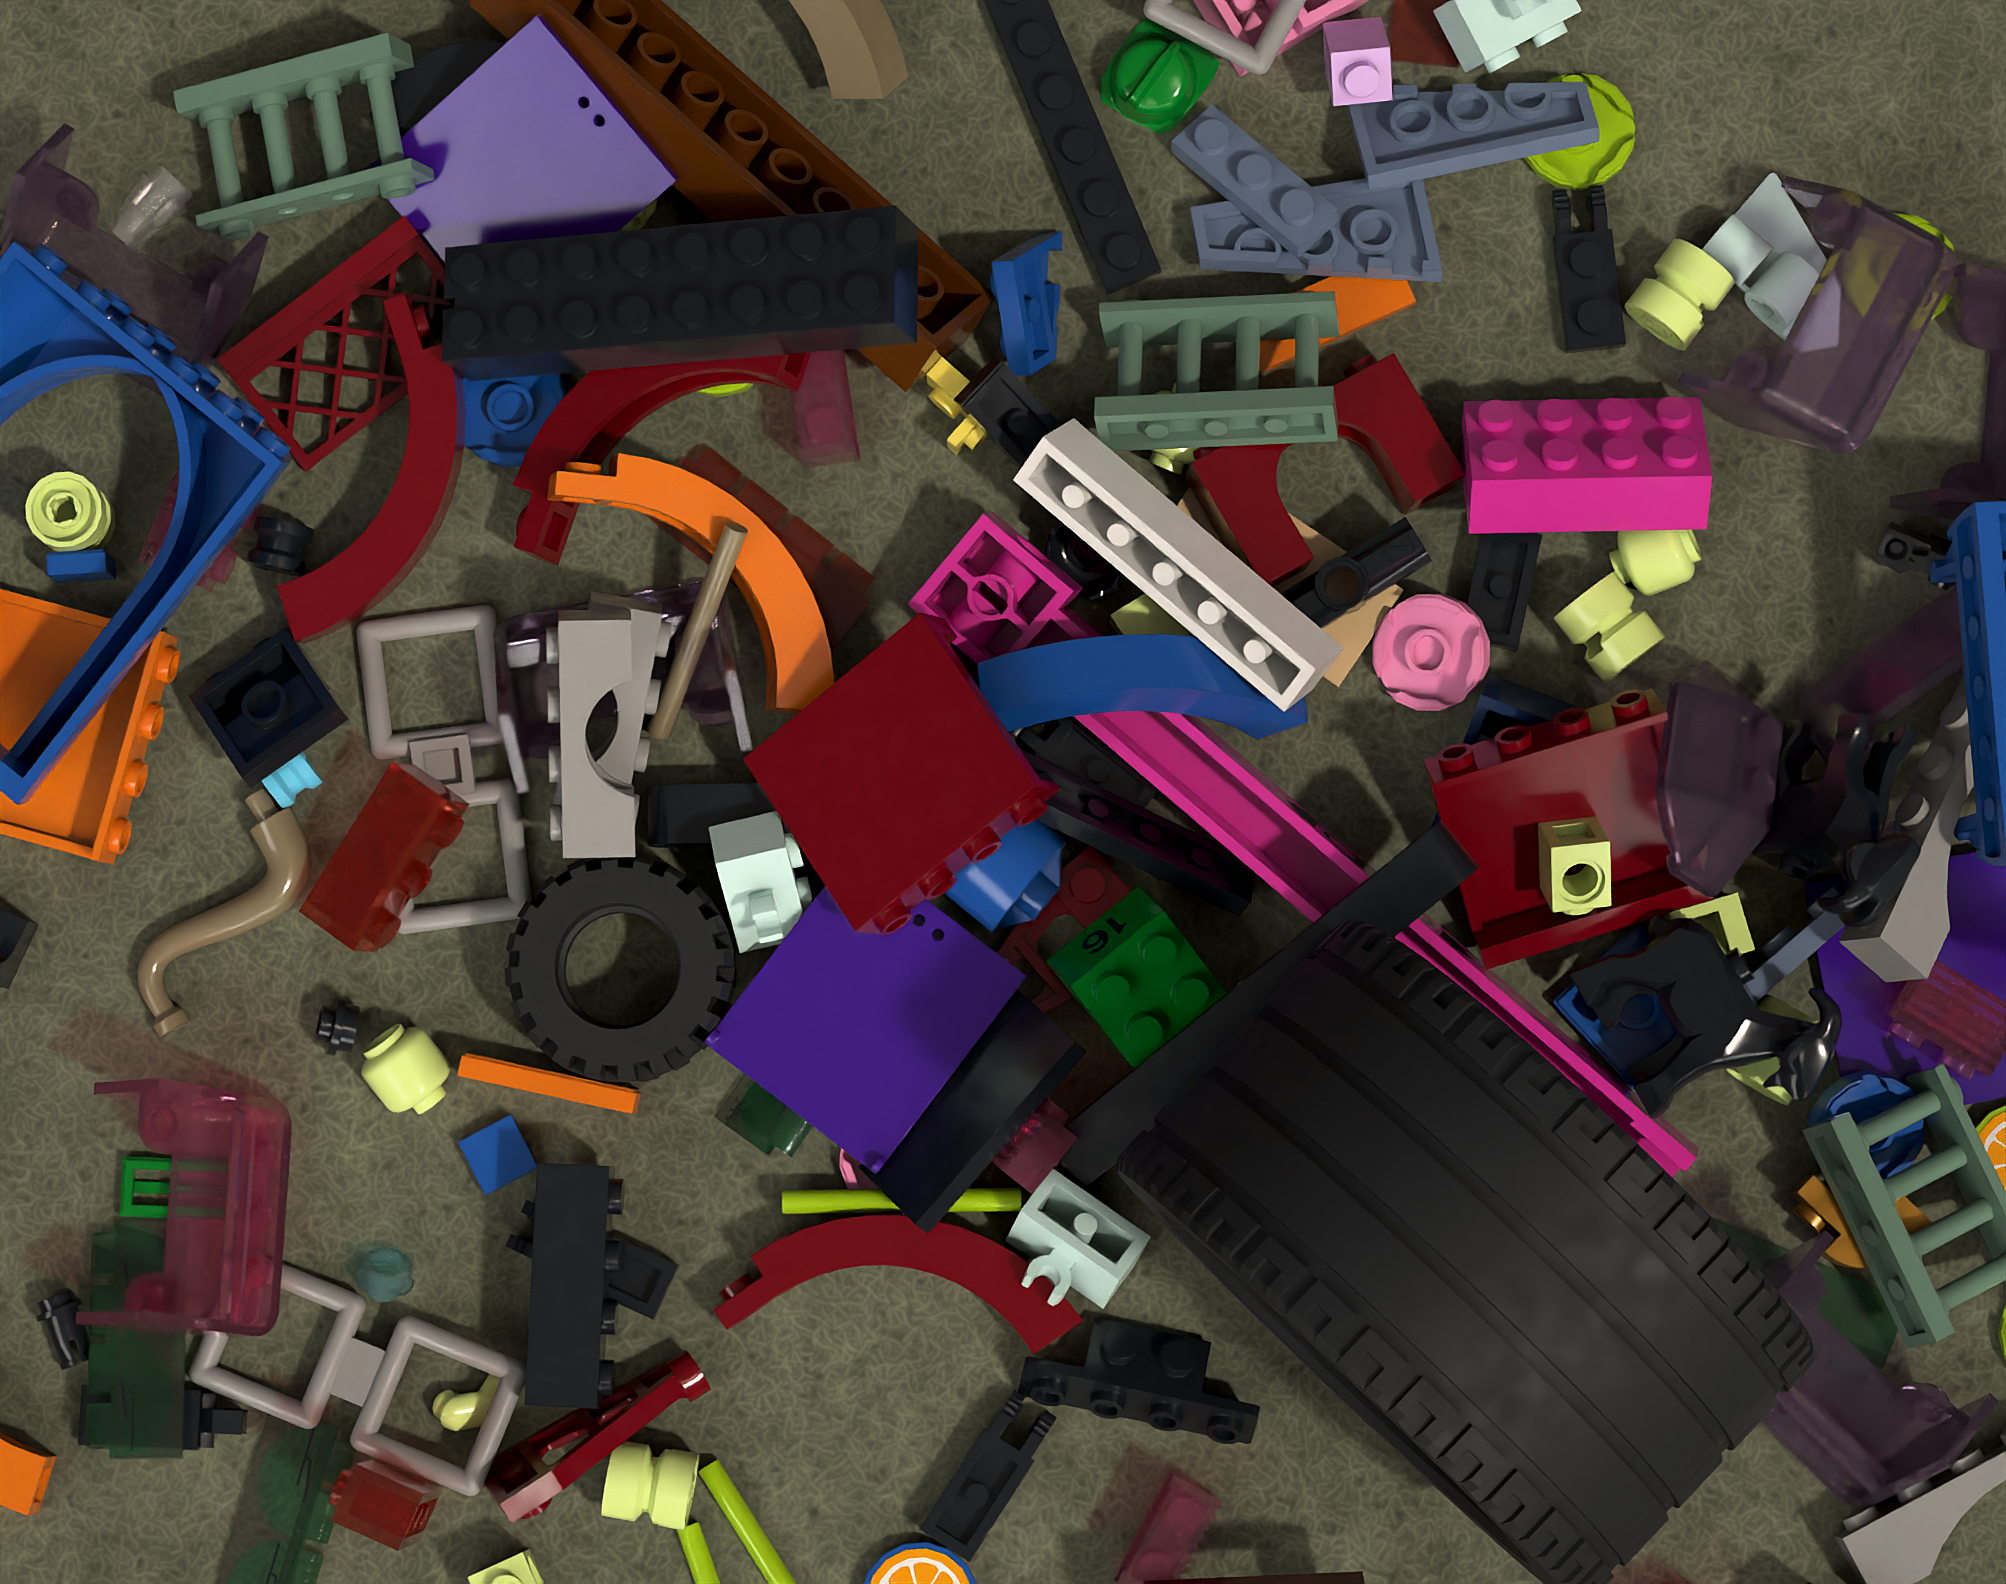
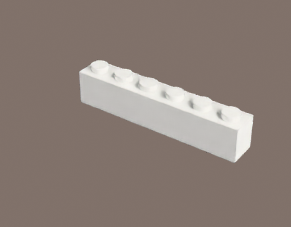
(1178, 564)

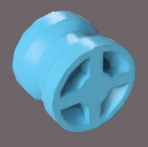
(292, 779)

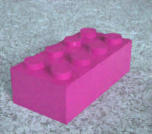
(1585, 465)

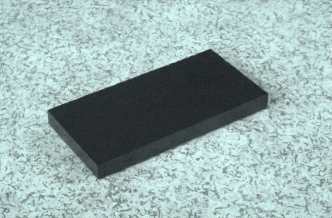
(977, 1111)

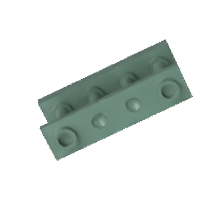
(267, 93)
(1218, 417)
(1870, 1202)

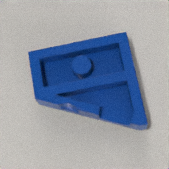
(1027, 303)

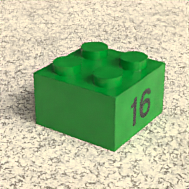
(1136, 976)

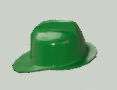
(1157, 77)

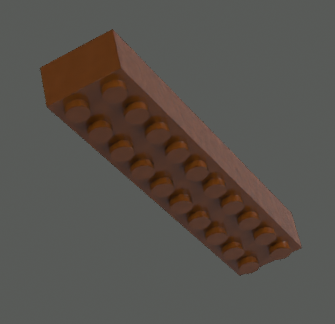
(739, 147)

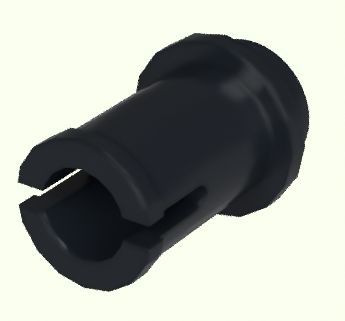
(60, 1320)

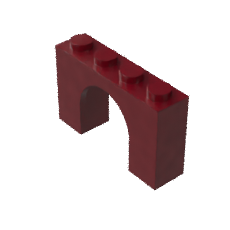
(1375, 412)

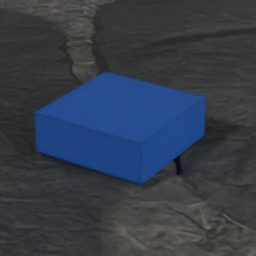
(81, 566)
(498, 1154)

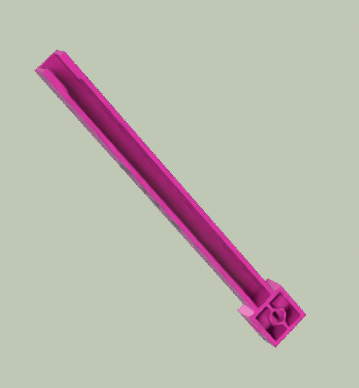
(1012, 597)

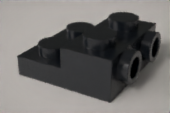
(268, 707)

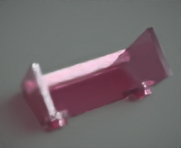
(221, 1210)

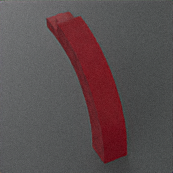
(599, 416)
(417, 503)
(896, 1241)

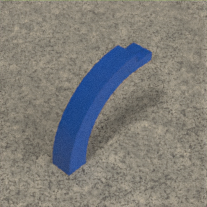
(1128, 675)

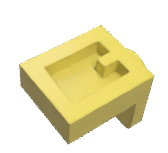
(946, 385)

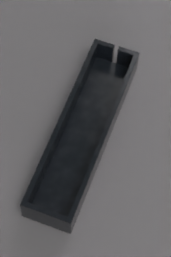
(682, 294)

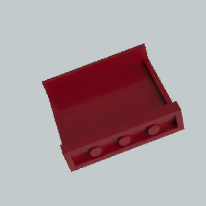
(1562, 769)
(898, 778)

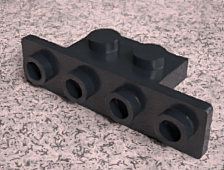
(1144, 1379)

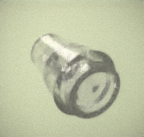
(149, 207)

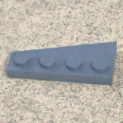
(1467, 128)
(1377, 237)

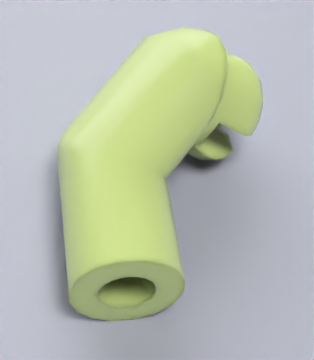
(466, 1409)

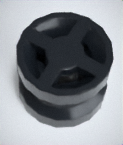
(280, 546)

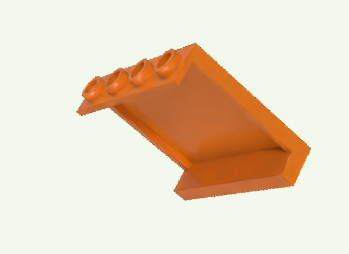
(91, 788)

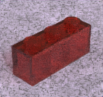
(385, 858)
(384, 1503)

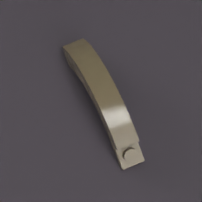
(855, 46)

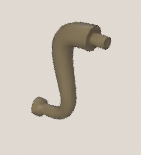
(285, 879)

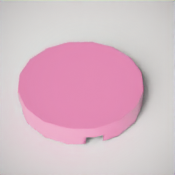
(1431, 652)

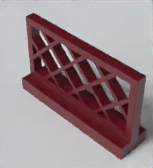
(310, 313)

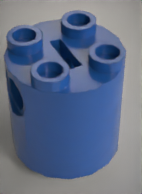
(1013, 881)

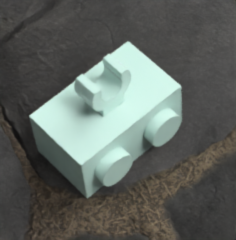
(1492, 28)
(759, 879)
(1075, 1241)

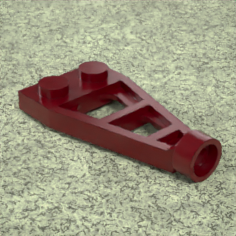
(1086, 894)
(525, 1484)

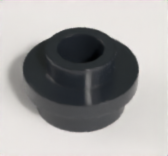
(338, 1026)

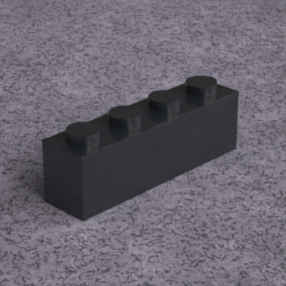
(571, 1285)

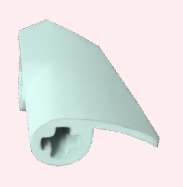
(1769, 255)

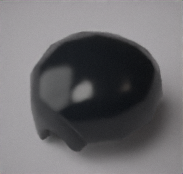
(1082, 563)

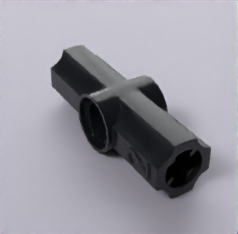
(1376, 562)

